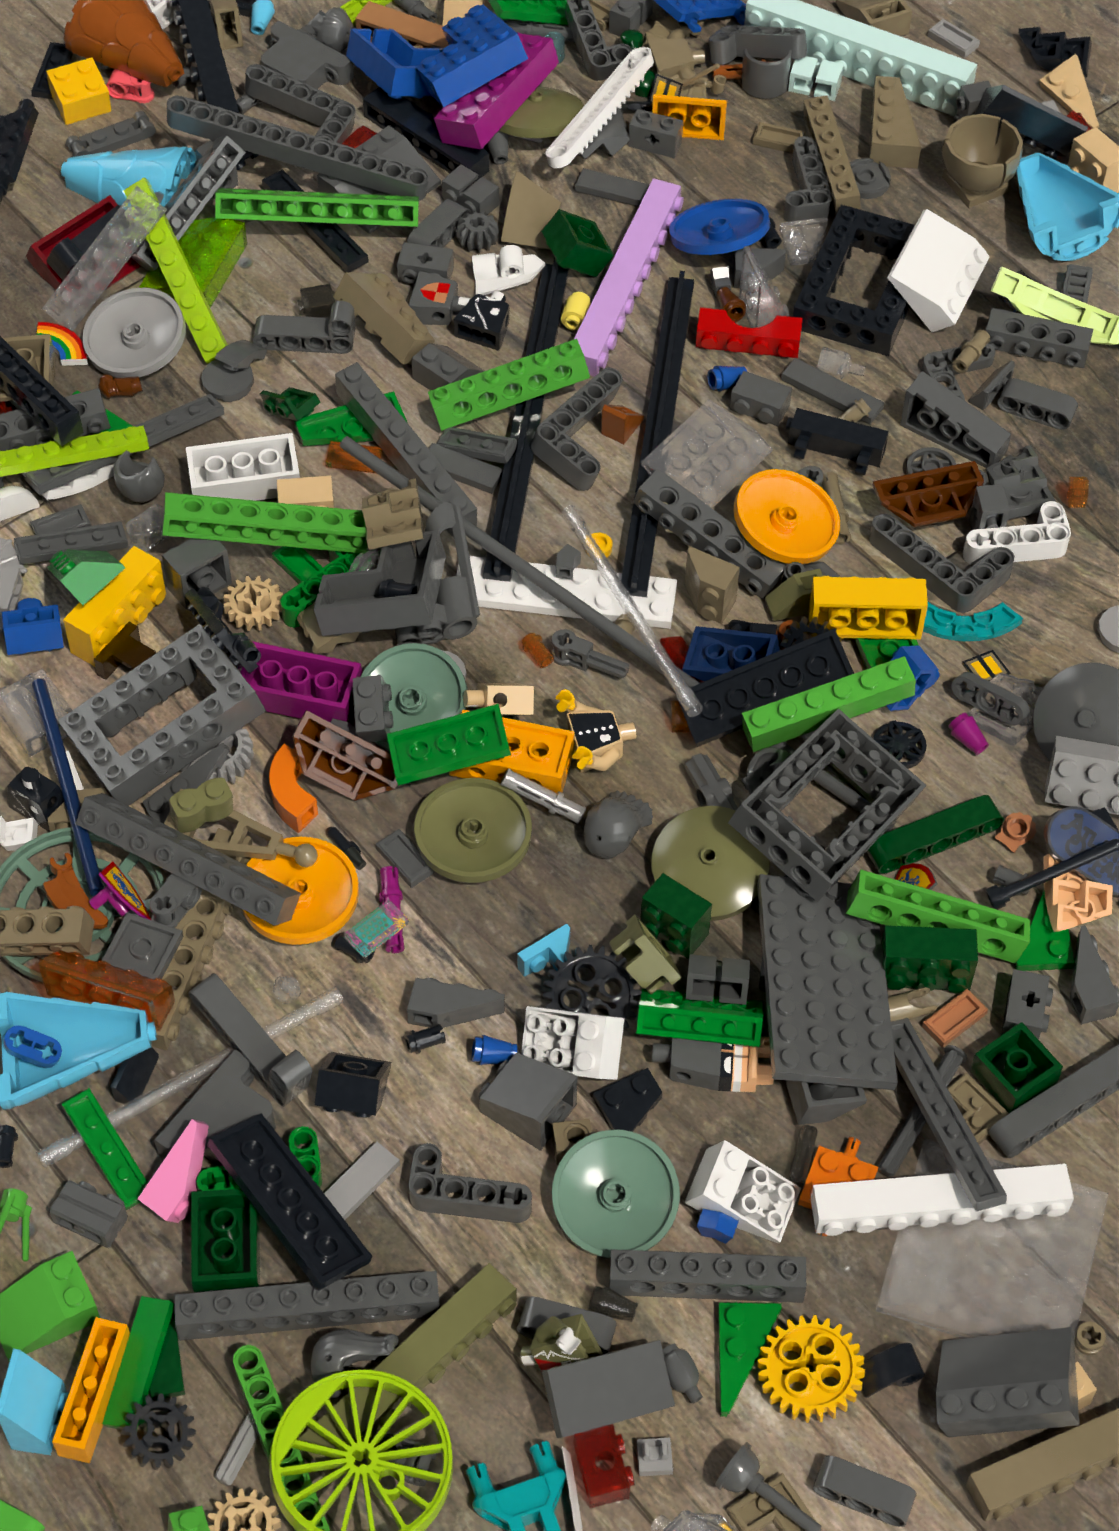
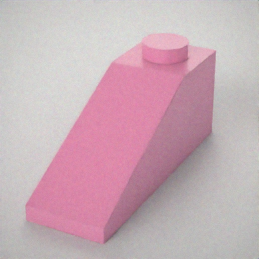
(176, 1178)

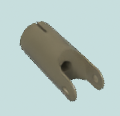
(902, 1008)

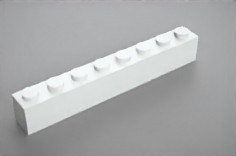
(936, 1200)

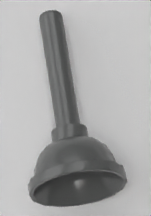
(743, 1474)

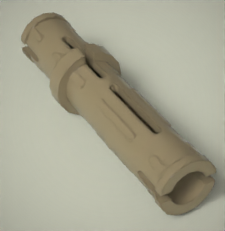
(832, 488)

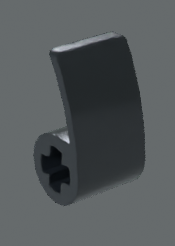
(891, 1366)

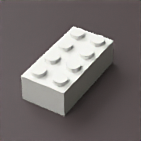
(242, 467)

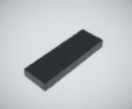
(56, 56)

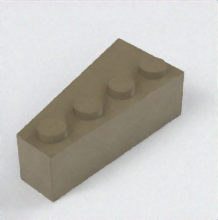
(892, 127)
(385, 313)

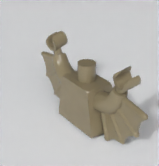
(676, 60)

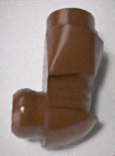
(119, 386)

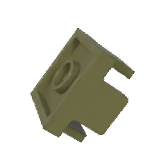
(646, 957)

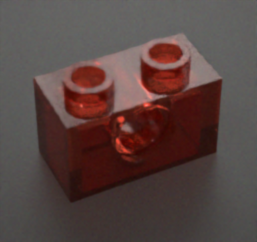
(603, 1485)

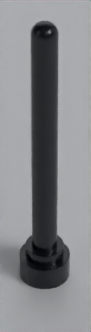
(1001, 895)

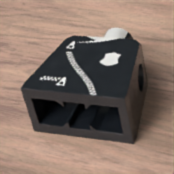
(484, 320)
(34, 796)

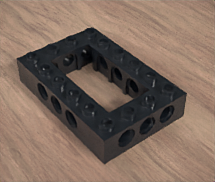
(841, 320)

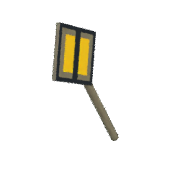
(989, 666)

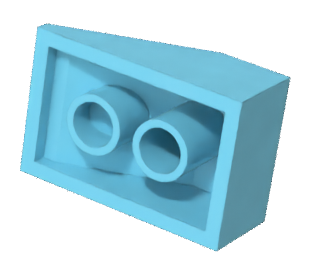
(31, 1404)

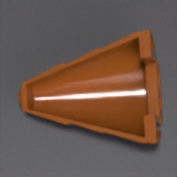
(123, 38)

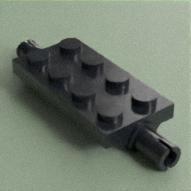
(14, 138)
(209, 612)

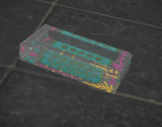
(376, 928)

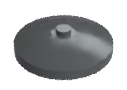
(1079, 705)

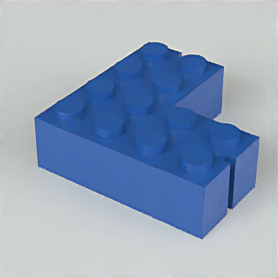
(477, 52)
(389, 61)

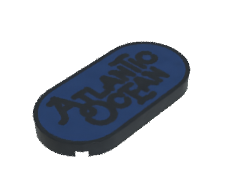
(1077, 831)

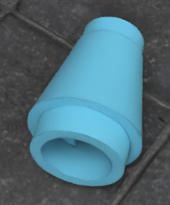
(261, 16)

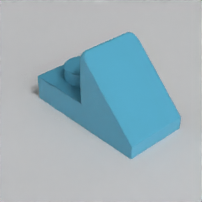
(545, 950)

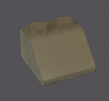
(711, 584)

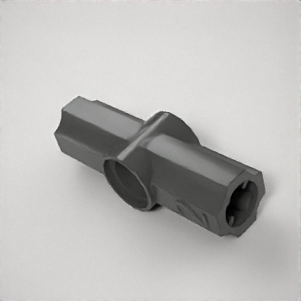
(709, 786)

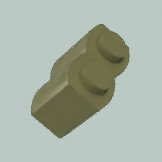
(196, 806)

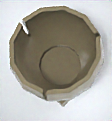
(978, 163)

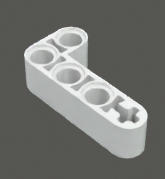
(1028, 542)

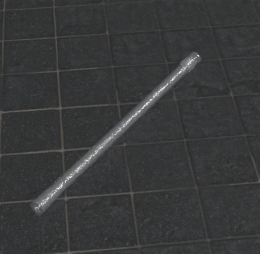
(684, 694)
(64, 1146)

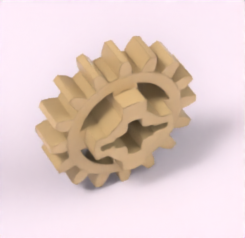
(240, 605)
(251, 1515)

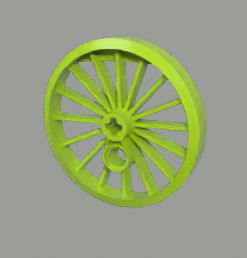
(300, 1415)

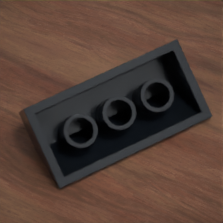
(1035, 122)

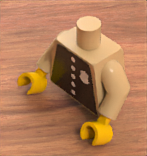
(597, 734)

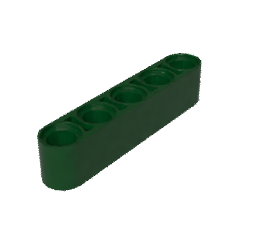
(935, 834)

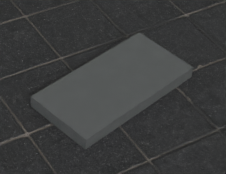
(608, 1388)

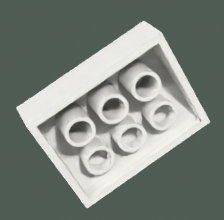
(938, 270)

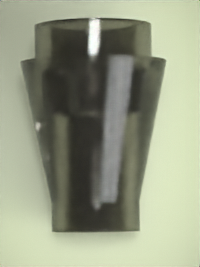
(612, 1304)

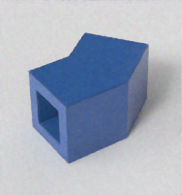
(717, 1225)

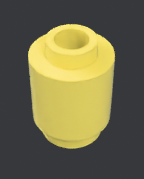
(575, 310)

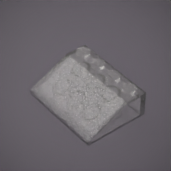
(709, 453)

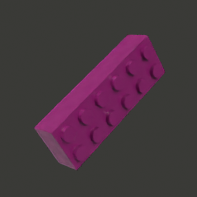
(482, 112)

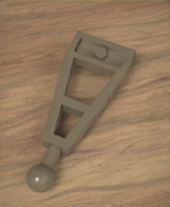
(304, 855)

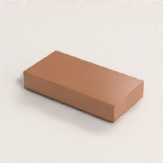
(954, 1018)

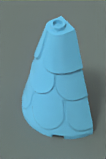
(111, 173)
(1065, 209)
(90, 1039)

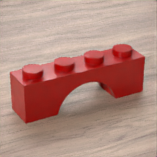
(777, 338)

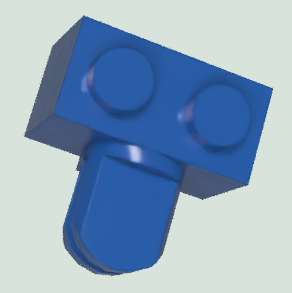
(32, 627)
(923, 669)

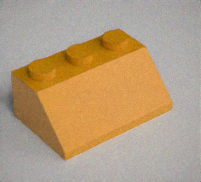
(700, 116)

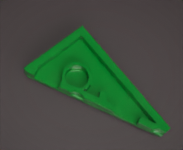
(1046, 948)
(741, 1335)

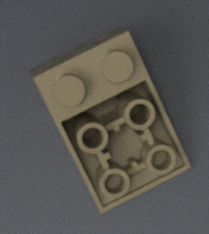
(887, 15)

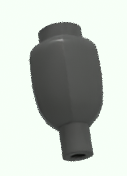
(682, 1372)

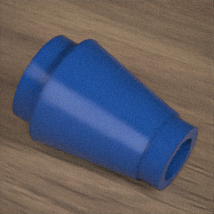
(724, 377)
(491, 1050)

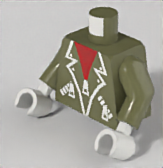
(560, 1343)

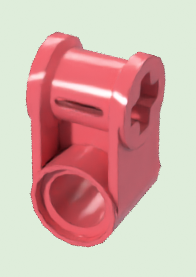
(126, 87)

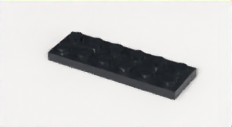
(764, 682)
(290, 1201)

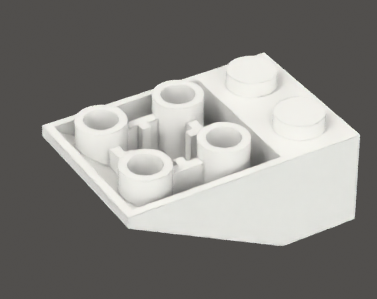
(574, 1041)
(743, 1190)

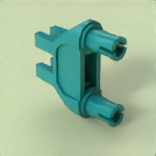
(523, 1502)

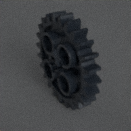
(604, 970)

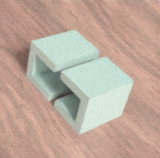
(827, 75)

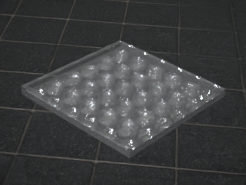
(996, 1273)

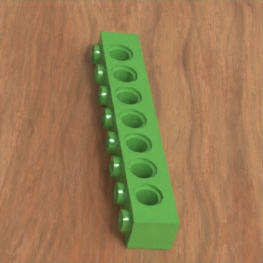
(316, 207)
(264, 523)

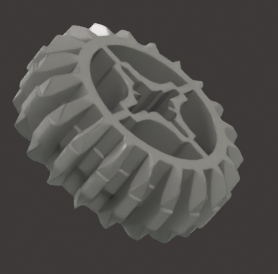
(238, 762)

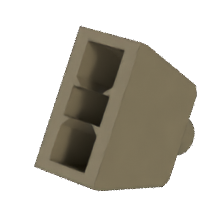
(226, 14)

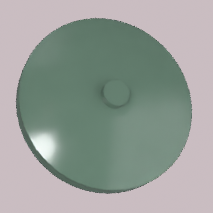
(422, 682)
(615, 1193)

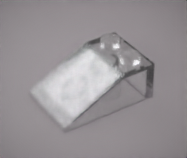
(758, 292)

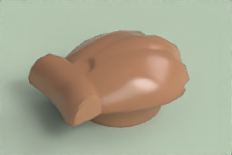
(1016, 830)

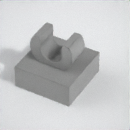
(654, 1456)

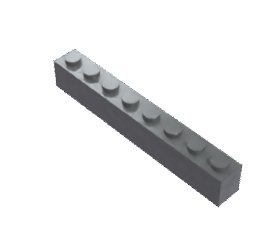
(399, 439)

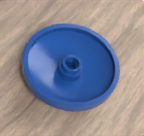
(719, 226)

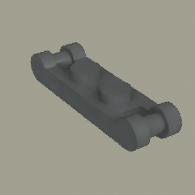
(112, 136)

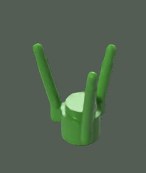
(11, 1208)

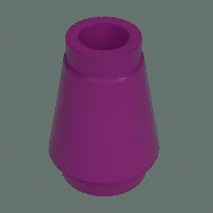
(968, 733)

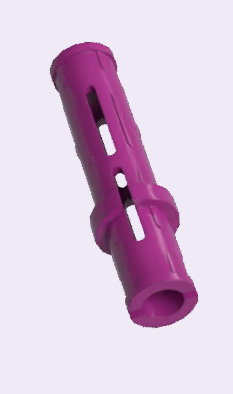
(391, 891)

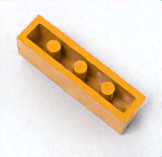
(91, 1391)

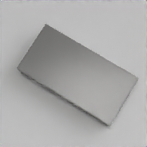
(953, 38)

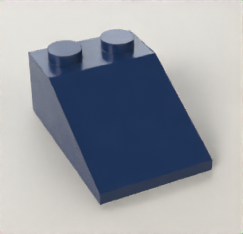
(723, 650)

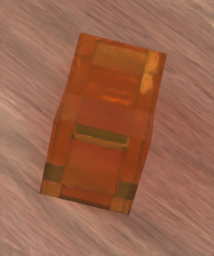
(1077, 492)
(678, 720)

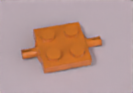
(836, 1168)

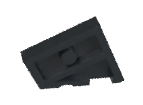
(628, 1100)

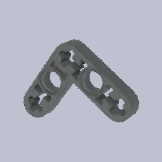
(939, 366)

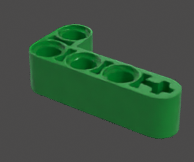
(306, 592)
(307, 1157)

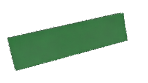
(106, 1147)
(139, 1360)

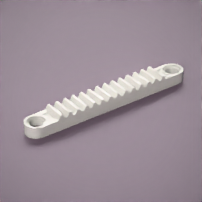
(600, 108)

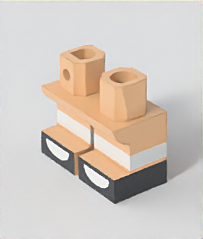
(741, 1068)

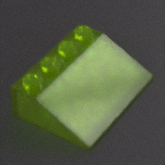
(212, 252)

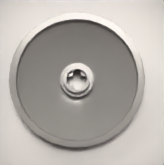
(134, 332)

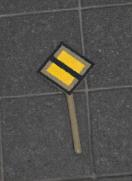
(667, 86)

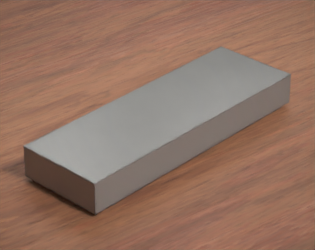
(362, 1179)

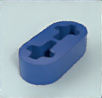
(34, 1039)

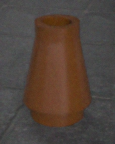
(731, 303)

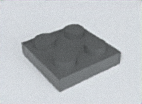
(143, 946)

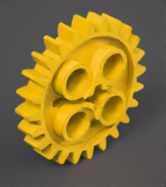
(817, 1396)

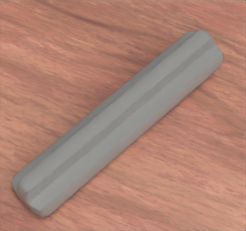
(238, 1450)

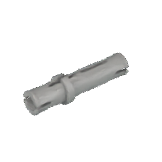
(553, 801)

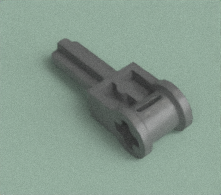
(580, 654)

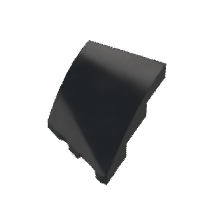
(1053, 49)

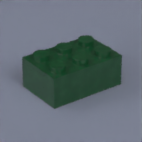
(929, 957)
(224, 1241)

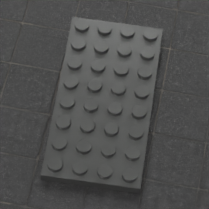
(824, 989)

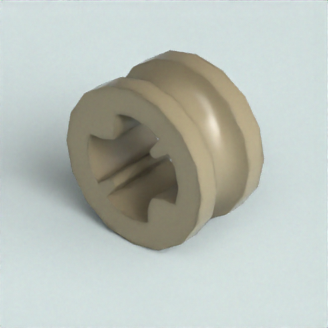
(1096, 1331)

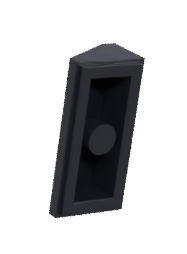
(134, 1076)

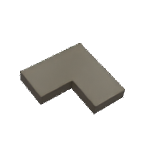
(977, 1106)
(756, 1513)

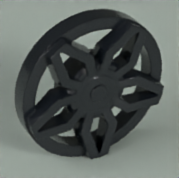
(899, 744)

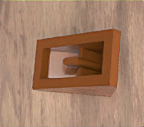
(619, 422)

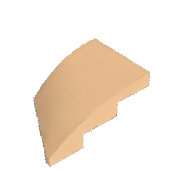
(1074, 899)

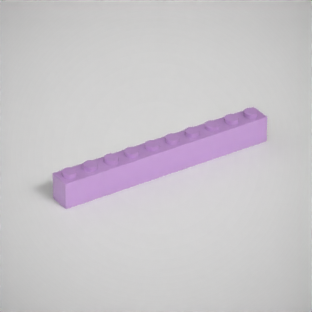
(626, 273)

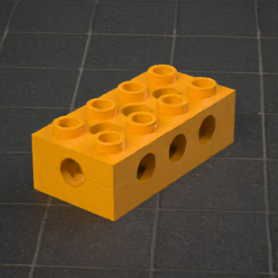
(536, 753)

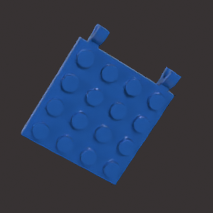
(693, 10)

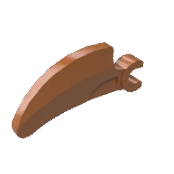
(67, 891)

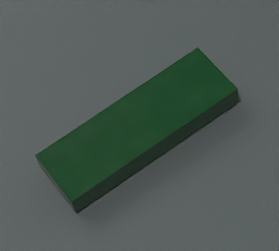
(168, 1372)

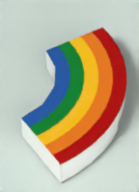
(65, 343)

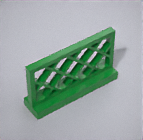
(677, 1017)

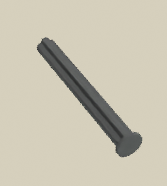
(915, 1121)

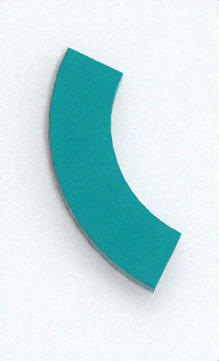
(978, 627)

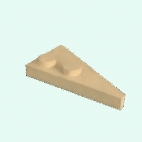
(1069, 89)

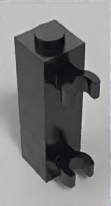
(836, 438)

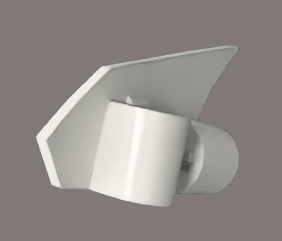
(504, 270)

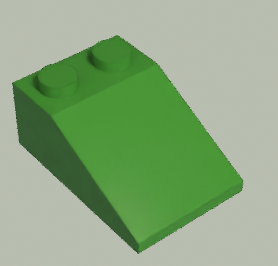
(45, 1306)

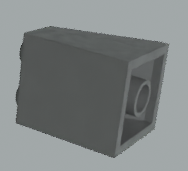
(529, 1098)

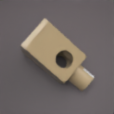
(511, 697)

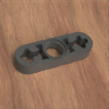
(1002, 696)

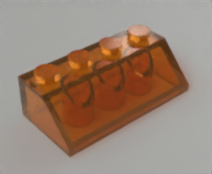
(88, 981)

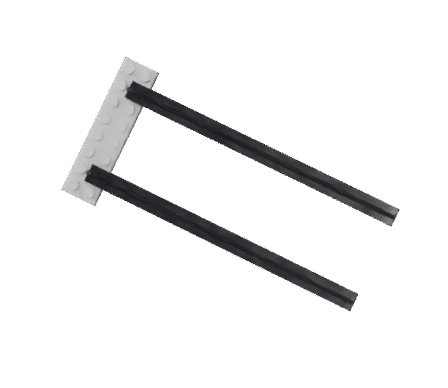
(506, 589)

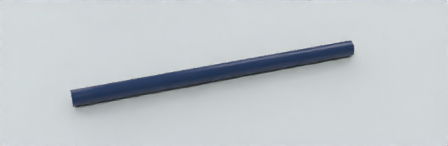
(67, 785)

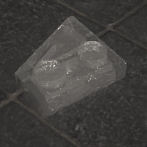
(803, 239)

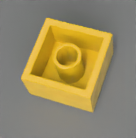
(79, 91)

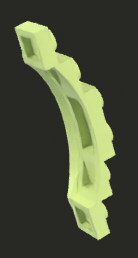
(1043, 302)

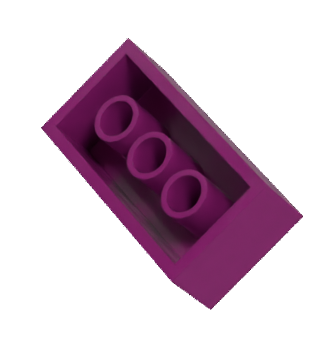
(301, 681)

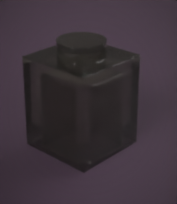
(316, 301)

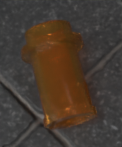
(533, 644)

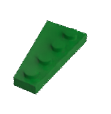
(335, 425)

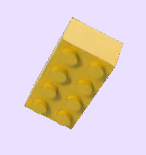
(122, 600)
(870, 606)

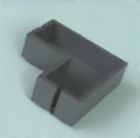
(353, 600)

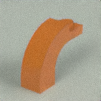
(291, 801)

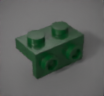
(290, 403)

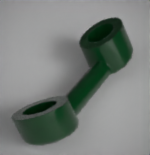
(635, 40)

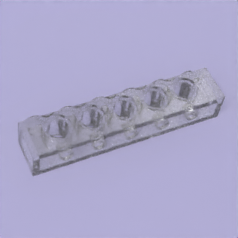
(104, 258)

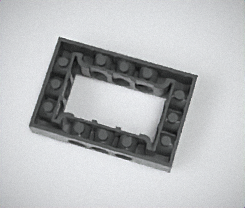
(178, 742)
(865, 763)

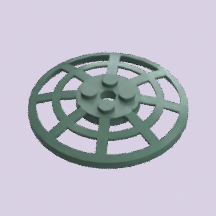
(19, 860)

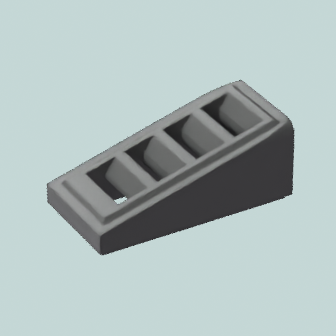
(1077, 276)

